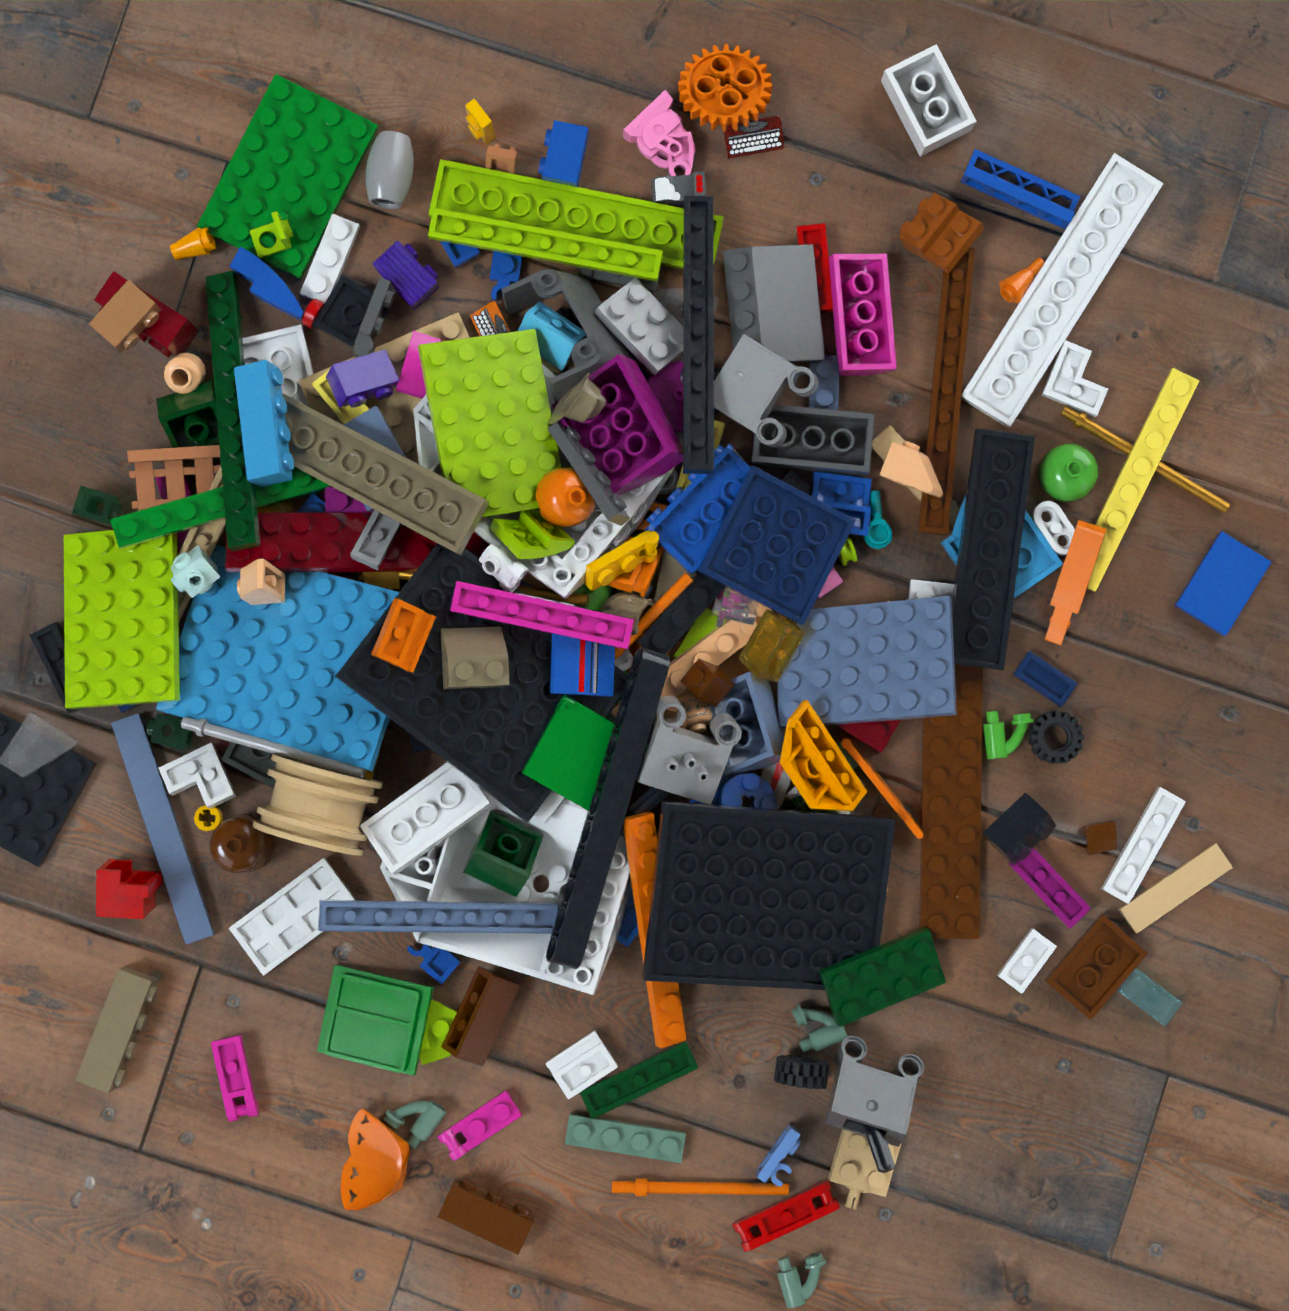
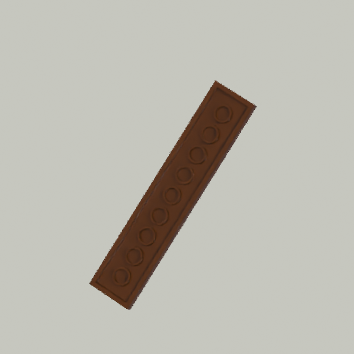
(952, 813)

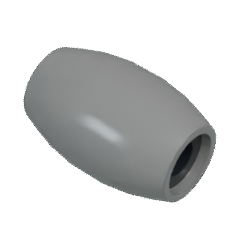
(389, 170)

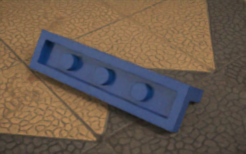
(1017, 195)

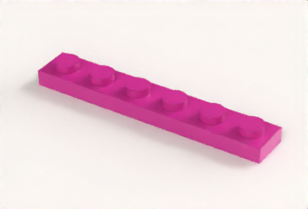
(541, 615)

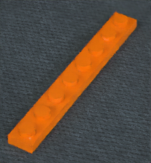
(663, 996)

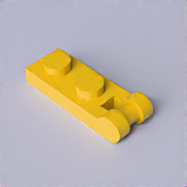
(622, 560)

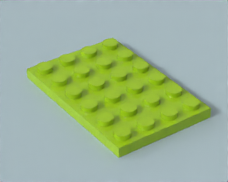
(491, 417)
(120, 621)

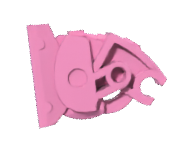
(661, 133)

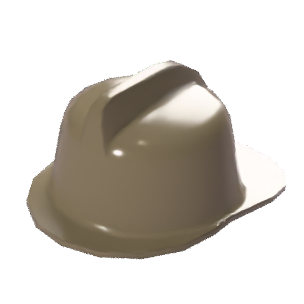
(579, 403)

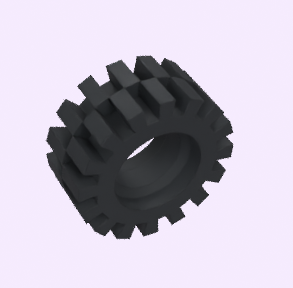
(1073, 733)
(801, 1072)

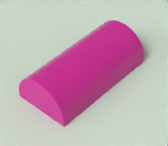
(862, 314)

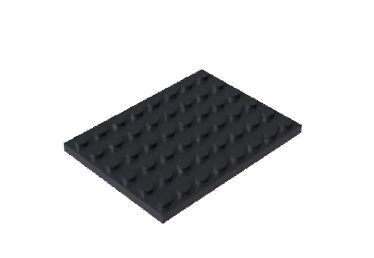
(475, 730)
(763, 894)

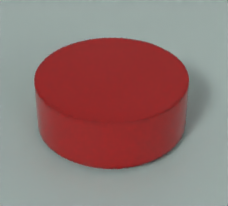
(312, 312)

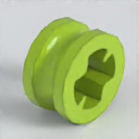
(847, 552)

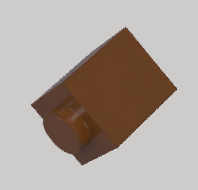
(707, 682)

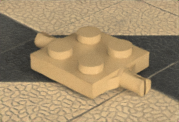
(856, 1168)

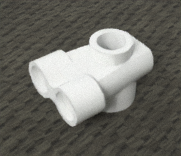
(503, 566)

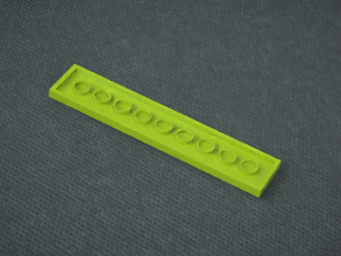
(563, 209)

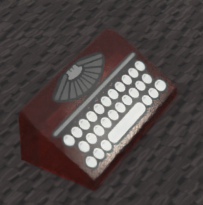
(758, 138)

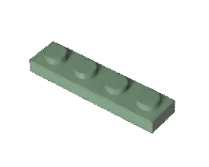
(625, 1138)

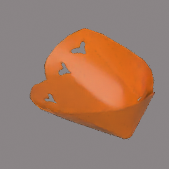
(378, 1160)

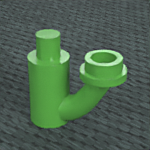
(995, 734)

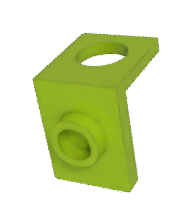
(282, 231)

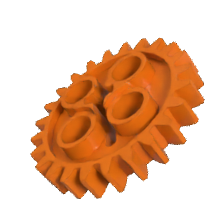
(725, 87)

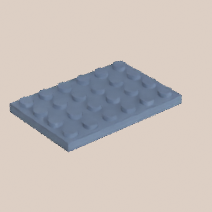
(873, 663)

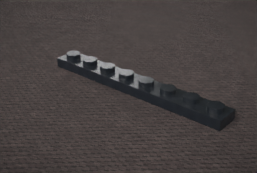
(693, 600)

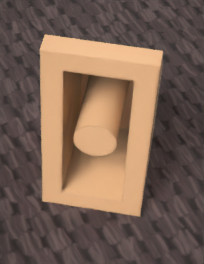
(911, 468)
(261, 583)

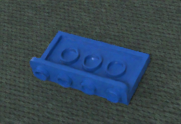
(697, 511)

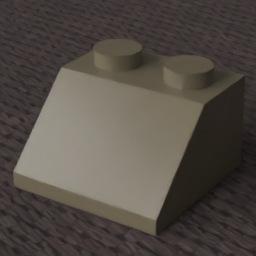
(474, 658)

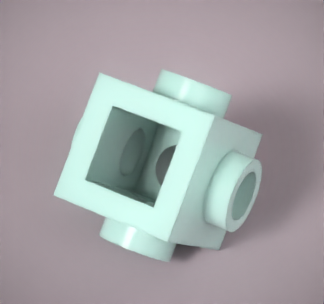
(194, 572)

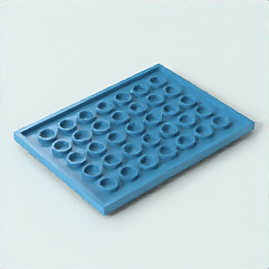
(277, 663)

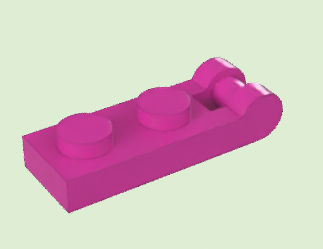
(234, 1077)
(480, 1124)

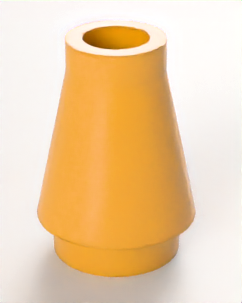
(194, 244)

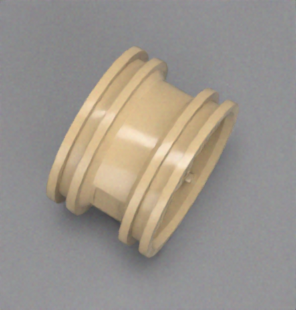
(317, 806)

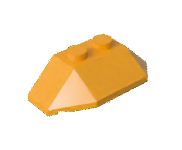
(818, 764)

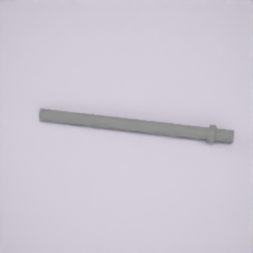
(203, 728)

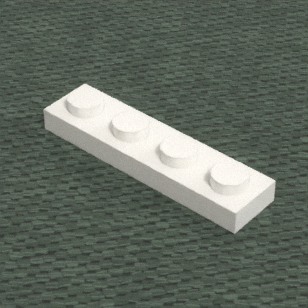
(1143, 845)

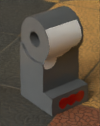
(672, 189)

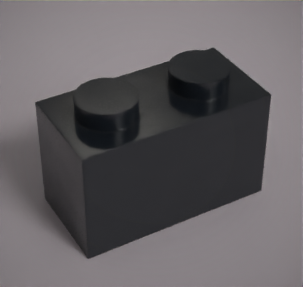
(1020, 829)

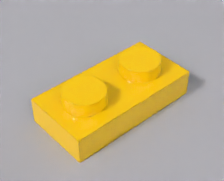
(479, 122)

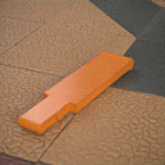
(1074, 578)
(880, 784)

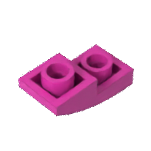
(411, 375)

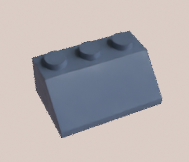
(756, 714)

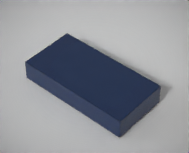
(1044, 679)

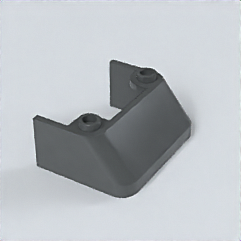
(582, 299)

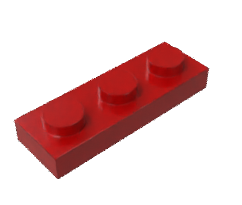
(817, 235)

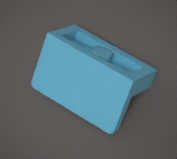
(554, 334)

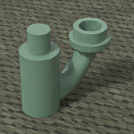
(821, 1037)
(425, 1125)
(793, 1291)

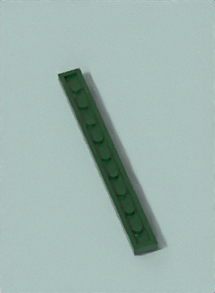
(228, 353)

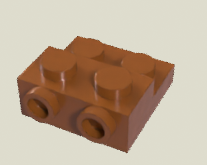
(940, 232)

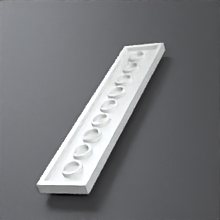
(1061, 290)

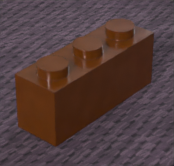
(480, 1016)
(487, 1215)

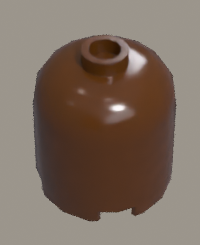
(239, 846)

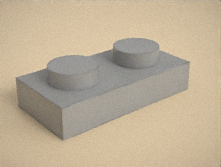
(375, 540)

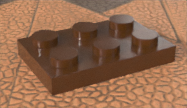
(1096, 966)

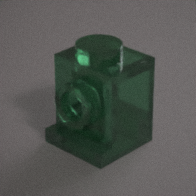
(87, 504)
(179, 738)

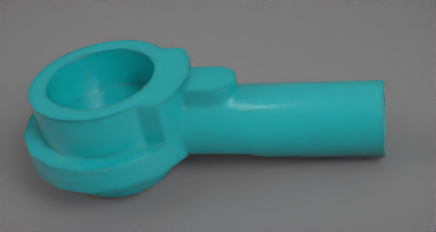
(879, 531)

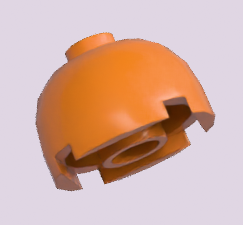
(564, 498)

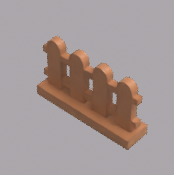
(173, 471)

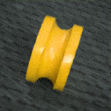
(203, 824)

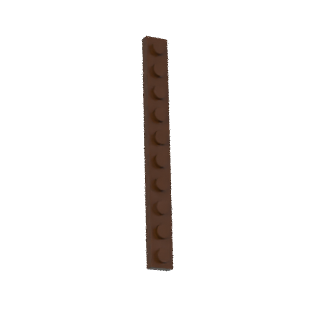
(947, 392)

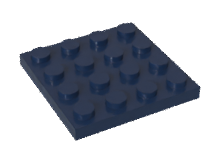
(776, 545)

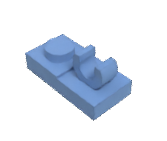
(786, 1144)

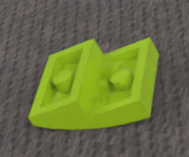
(531, 536)

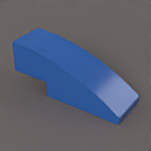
(266, 283)

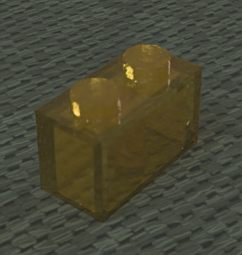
(771, 646)

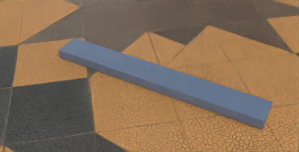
(163, 828)
(436, 916)

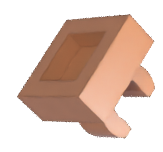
(501, 159)

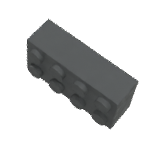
(817, 441)

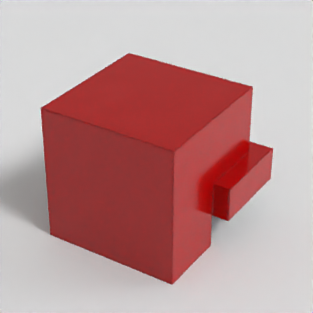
(125, 891)

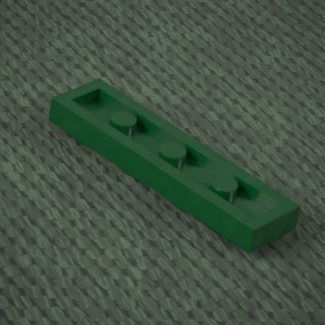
(638, 1079)

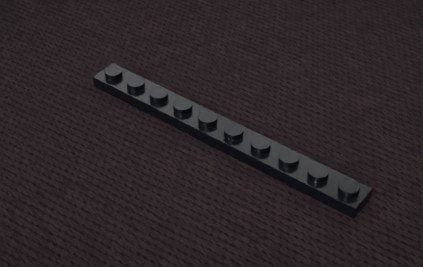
(698, 336)

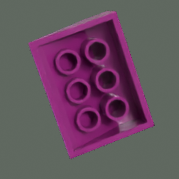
(631, 431)

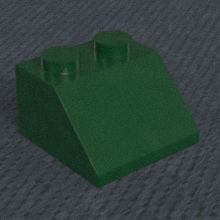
(190, 417)
(503, 854)

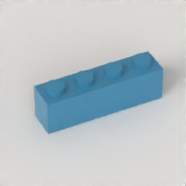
(263, 423)

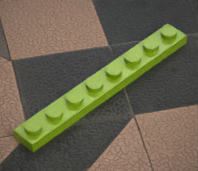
(545, 244)

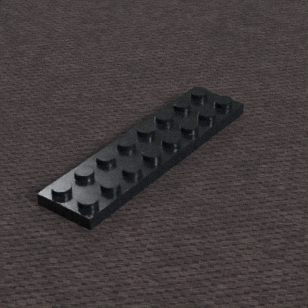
(990, 547)

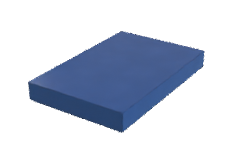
(1222, 583)

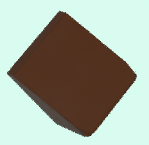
(1100, 837)

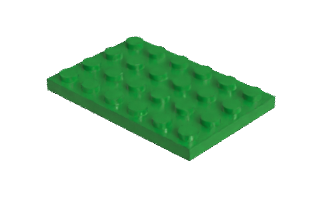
(293, 162)

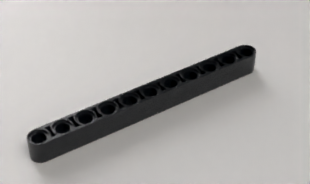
(608, 808)

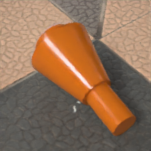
(1015, 286)

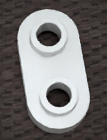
(1057, 526)

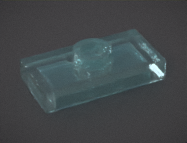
(1149, 997)

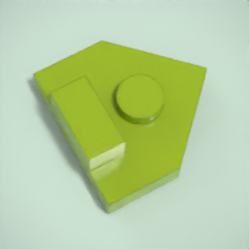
(437, 1026)

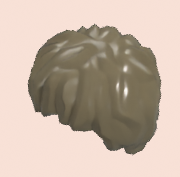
(628, 606)

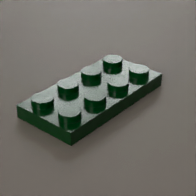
(882, 976)

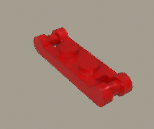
(786, 1215)

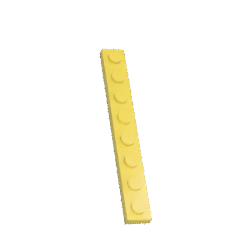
(1141, 466)

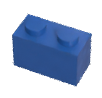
(565, 153)

